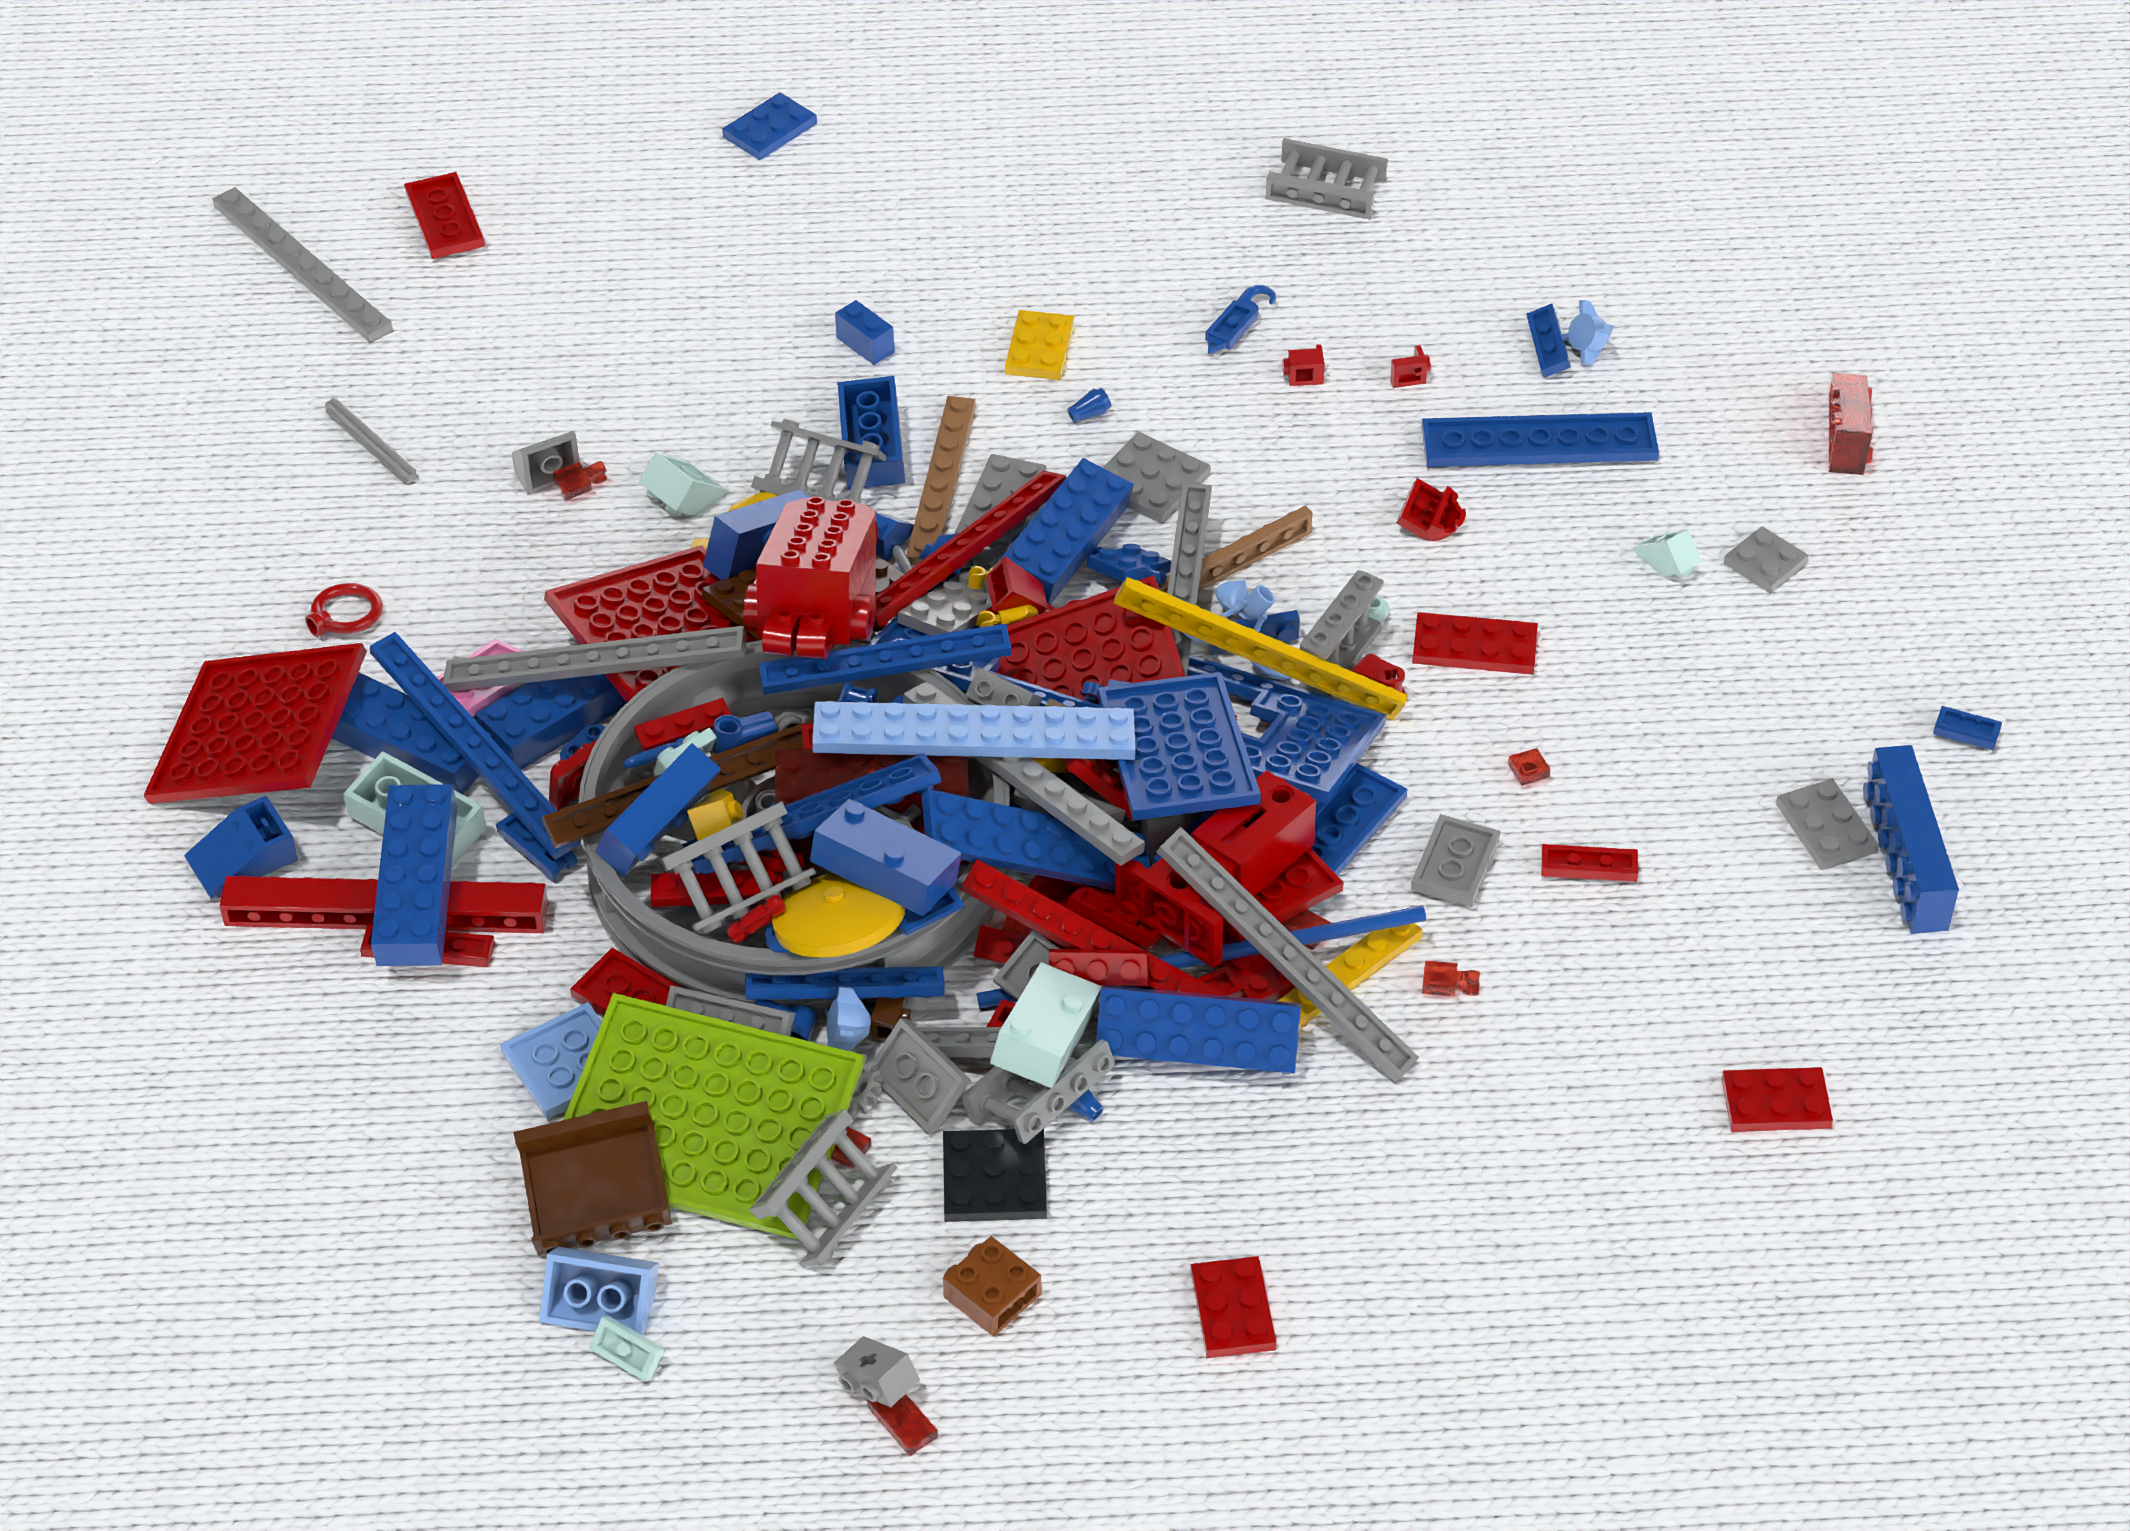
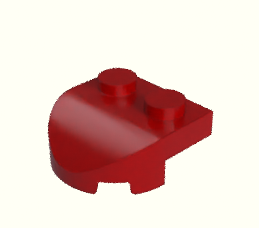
(1430, 512)

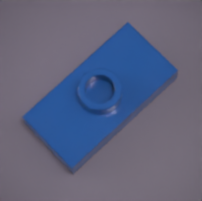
(1967, 728)

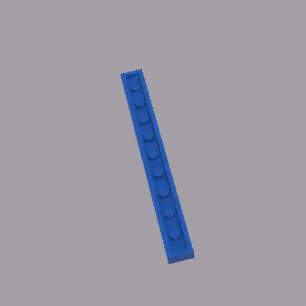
(467, 737)

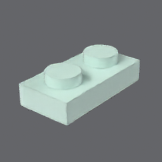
(703, 741)
(626, 1348)

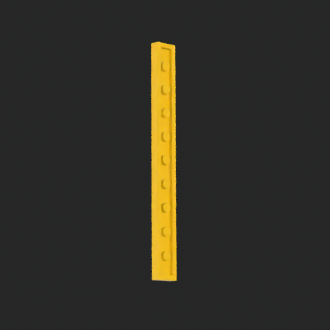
(1259, 648)

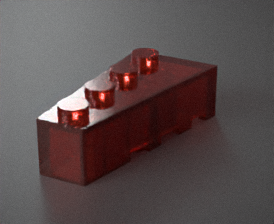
(1849, 424)

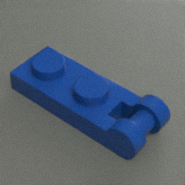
(521, 838)

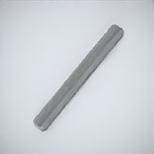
(371, 440)

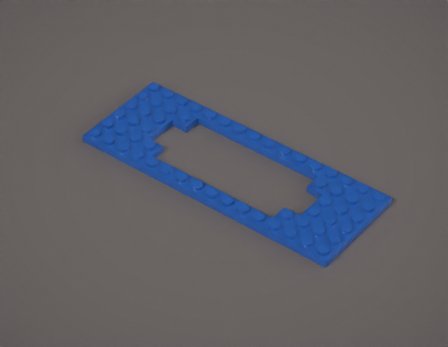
(1308, 744)

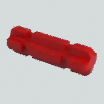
(756, 918)

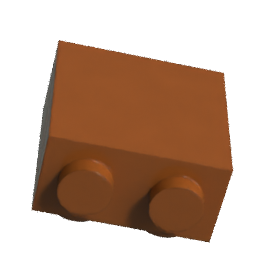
(991, 1285)

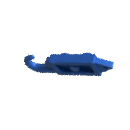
(1236, 319)

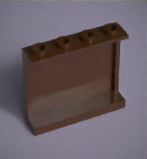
(593, 1178)

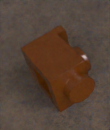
(886, 1015)

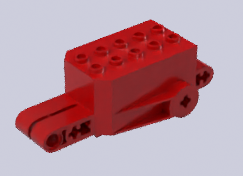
(815, 579)

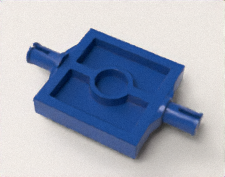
(1129, 562)

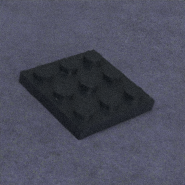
(993, 1176)

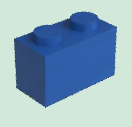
(864, 332)

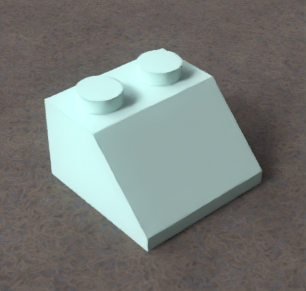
(680, 485)

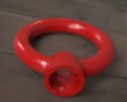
(320, 621)

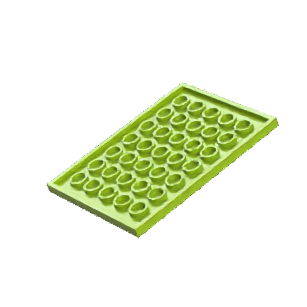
(721, 1099)

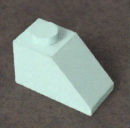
(1670, 553)

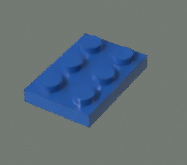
(769, 126)

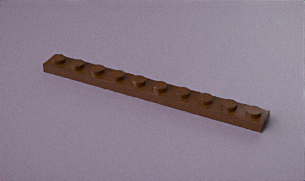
(735, 764)

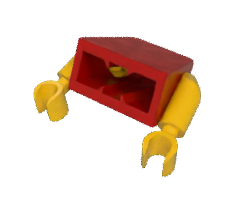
(1012, 593)

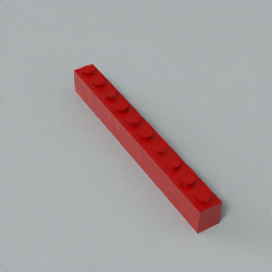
(351, 904)

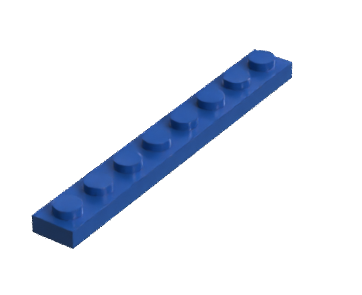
(886, 659)

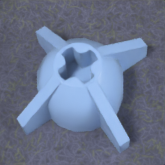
(1588, 333)
(847, 1020)

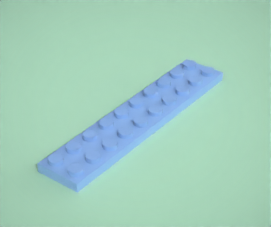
(974, 730)

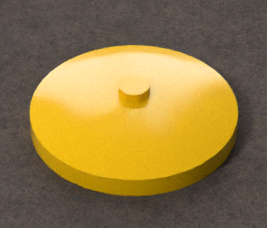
(834, 918)

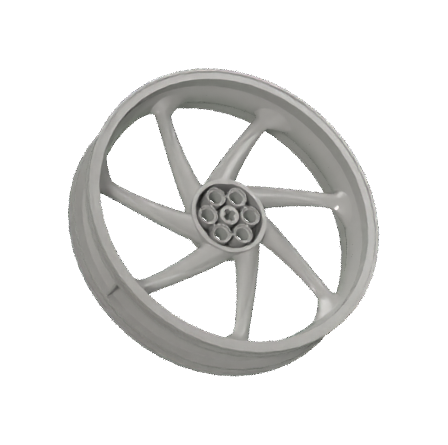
(720, 967)

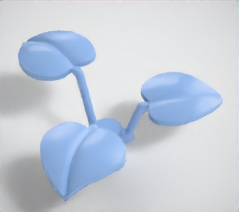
(1251, 606)

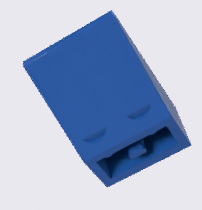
(245, 843)

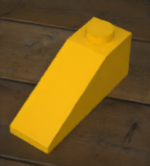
(715, 813)

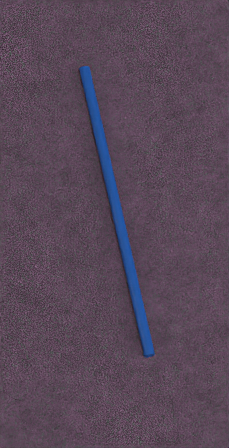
(1245, 948)

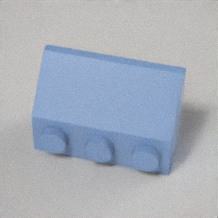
(592, 1285)

